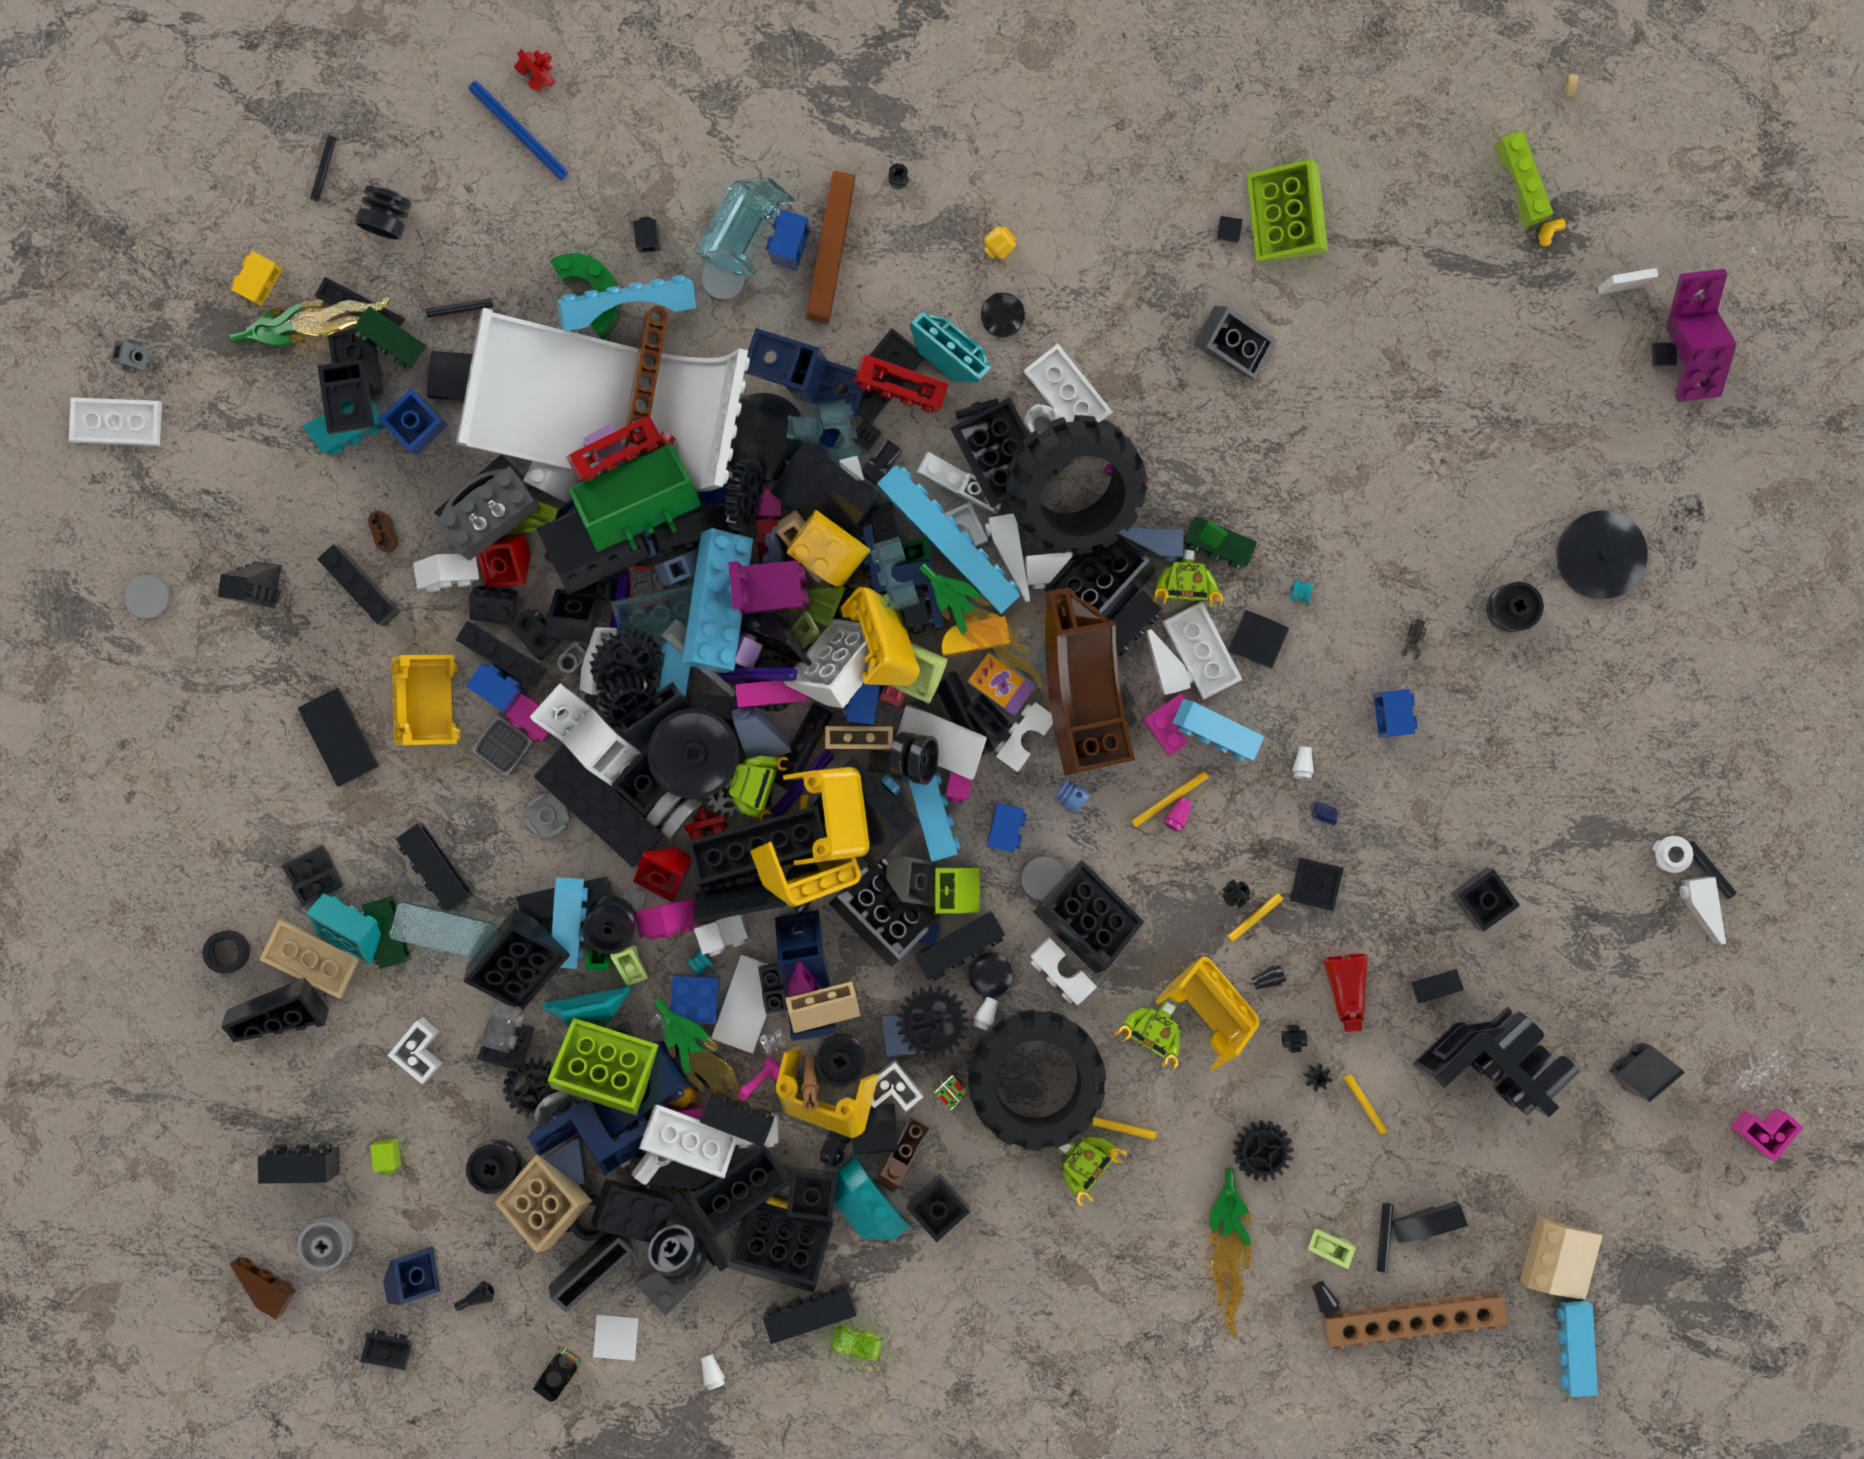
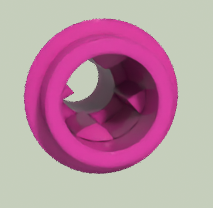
(1178, 815)

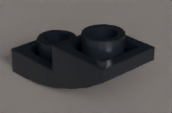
(1437, 986)
(772, 988)

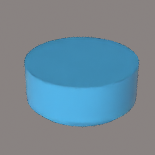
(890, 785)

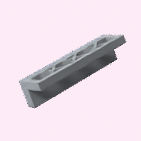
(676, 635)

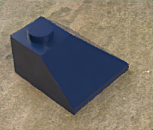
(411, 1277)

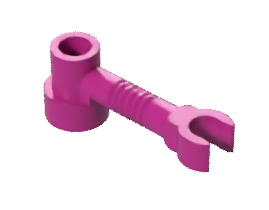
(771, 1070)

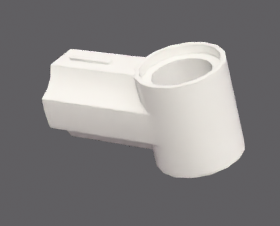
(648, 1166)

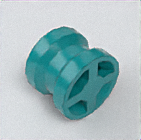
(1301, 591)
(700, 962)

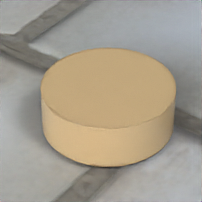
(1571, 85)

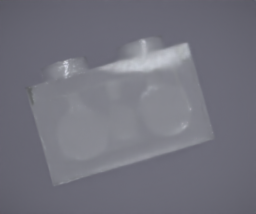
(502, 1027)

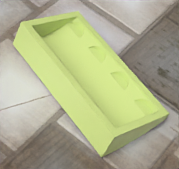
(930, 674)

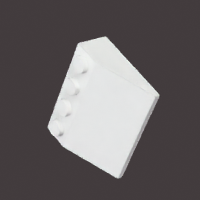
(835, 665)

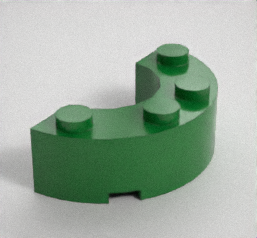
(586, 269)

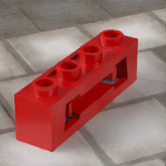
(866, 372)
(646, 432)

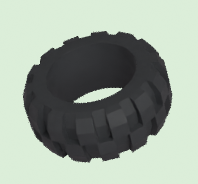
(1099, 521)
(1042, 1131)

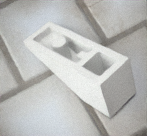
(1169, 669)
(587, 683)
(1703, 901)

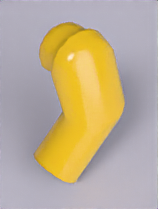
(1548, 229)

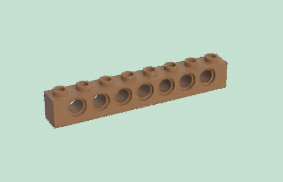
(1492, 1302)

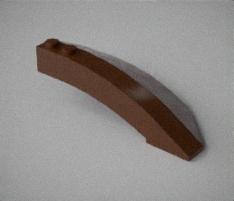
(1084, 685)

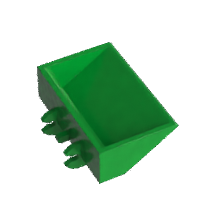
(635, 498)

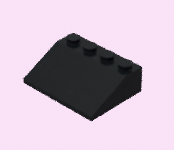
(989, 445)
(824, 484)
(577, 557)
(1105, 576)
(885, 816)
(733, 900)
(881, 917)
(1089, 917)
(516, 961)
(780, 1247)

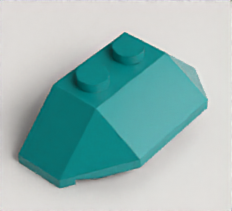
(949, 348)
(589, 1007)
(867, 1204)

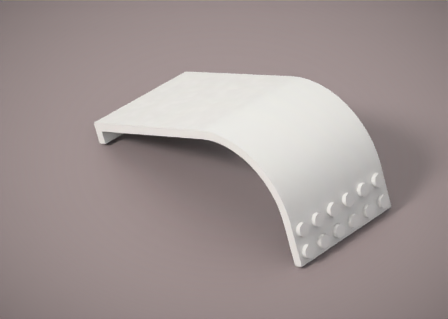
(547, 388)

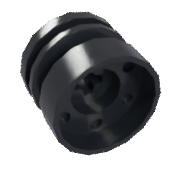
(384, 208)

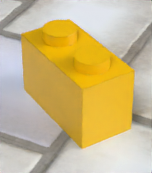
(256, 278)

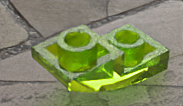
(858, 1345)

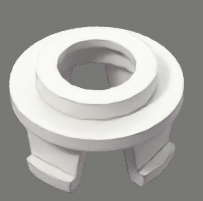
(1037, 411)
(1661, 854)

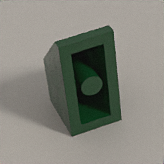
(916, 551)

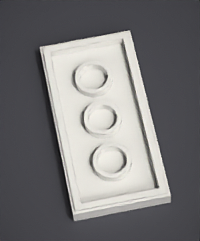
(1065, 386)
(115, 421)
(1202, 650)
(958, 747)
(743, 1007)
(688, 1141)

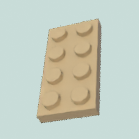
(309, 957)

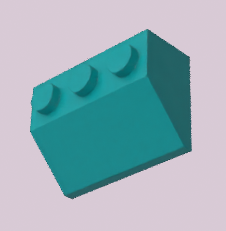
(334, 443)
(345, 927)

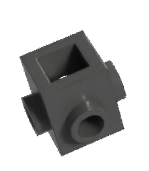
(130, 355)

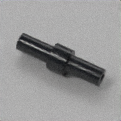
(975, 408)

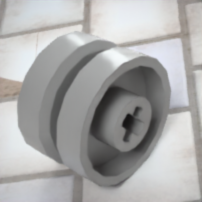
(677, 813)
(326, 1243)

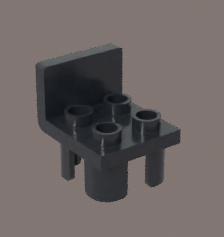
(1501, 1051)

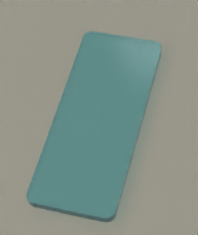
(440, 929)

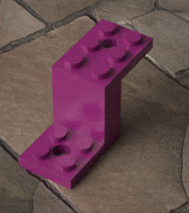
(1701, 335)
(769, 587)

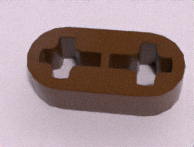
(377, 533)

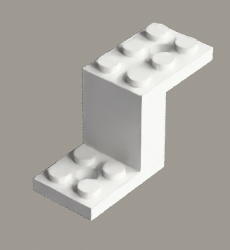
(585, 734)

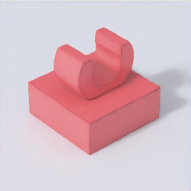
(892, 695)

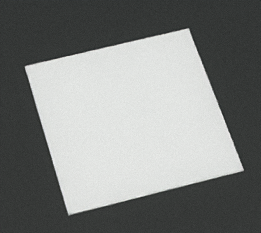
(615, 1337)

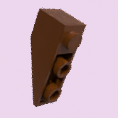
(898, 1162)
(263, 1289)

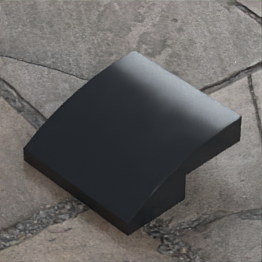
(448, 375)
(1258, 639)
(988, 717)
(312, 875)
(515, 1055)
(879, 1133)

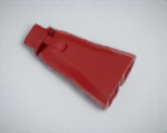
(1348, 987)

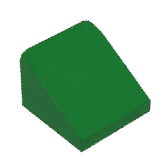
(1212, 535)

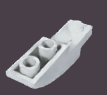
(954, 480)

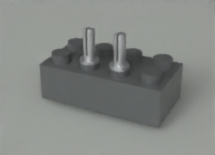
(486, 511)

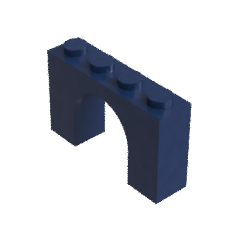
(666, 1085)

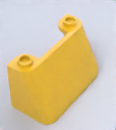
(890, 649)
(423, 700)

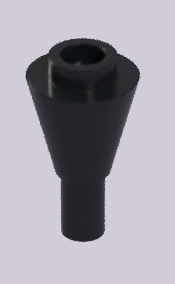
(480, 1294)

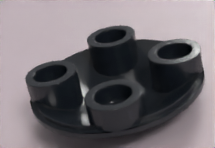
(1002, 314)
(990, 974)

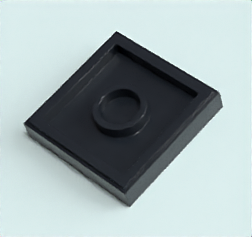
(1316, 884)

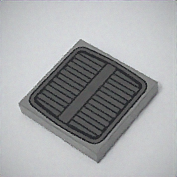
(502, 746)

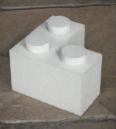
(444, 570)
(720, 933)
(412, 1052)
(896, 1081)

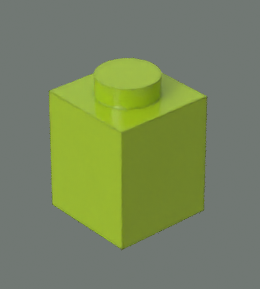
(385, 1156)

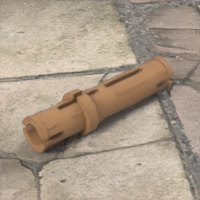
(810, 1088)

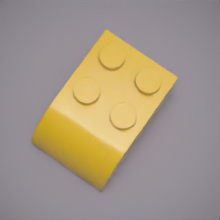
(827, 549)
(955, 643)

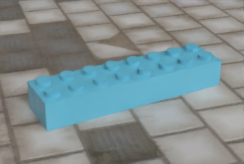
(946, 538)

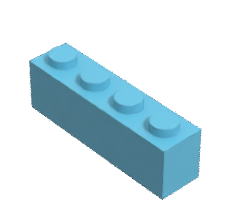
(674, 670)
(1218, 730)
(934, 820)
(568, 917)
(1577, 1347)

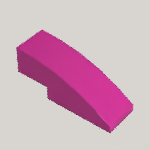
(766, 694)

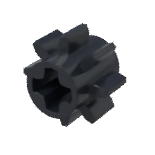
(1236, 893)
(1294, 1038)
(1314, 1071)

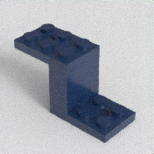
(801, 370)
(902, 574)
(803, 948)
(583, 1120)

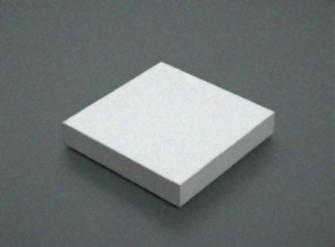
(1628, 281)
(969, 523)

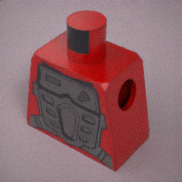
(646, 580)

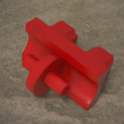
(528, 62)
(697, 829)

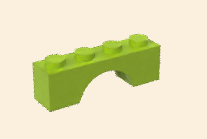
(1518, 159)

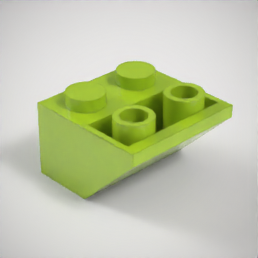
(957, 889)

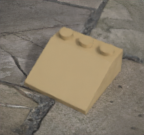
(542, 1203)
(1560, 1259)

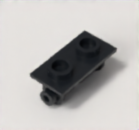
(834, 1152)

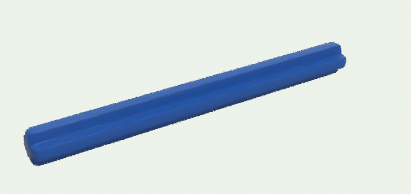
(518, 130)

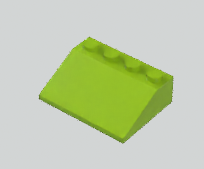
(1287, 211)
(603, 1066)

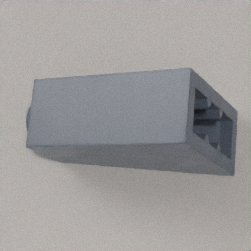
(759, 733)
(570, 1160)

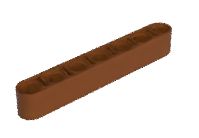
(831, 247)
(644, 371)

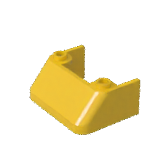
(842, 812)
(827, 879)
(1218, 1005)
(846, 1118)

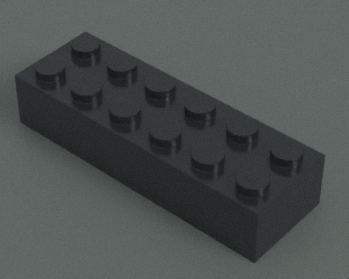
(599, 806)
(728, 854)

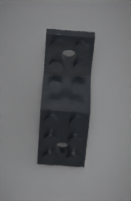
(349, 381)

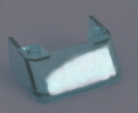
(737, 222)

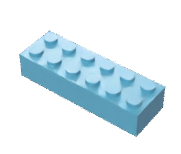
(712, 621)

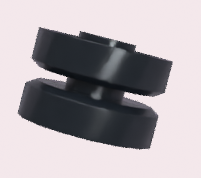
(1511, 618)
(914, 758)
(609, 924)
(837, 1072)
(480, 1169)
(676, 1254)

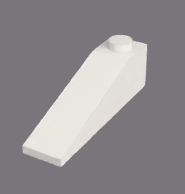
(1007, 543)

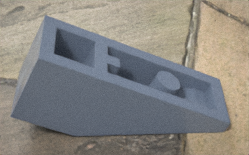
(1158, 542)

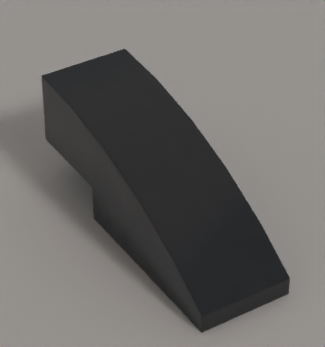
(1429, 1222)

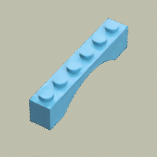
(582, 310)

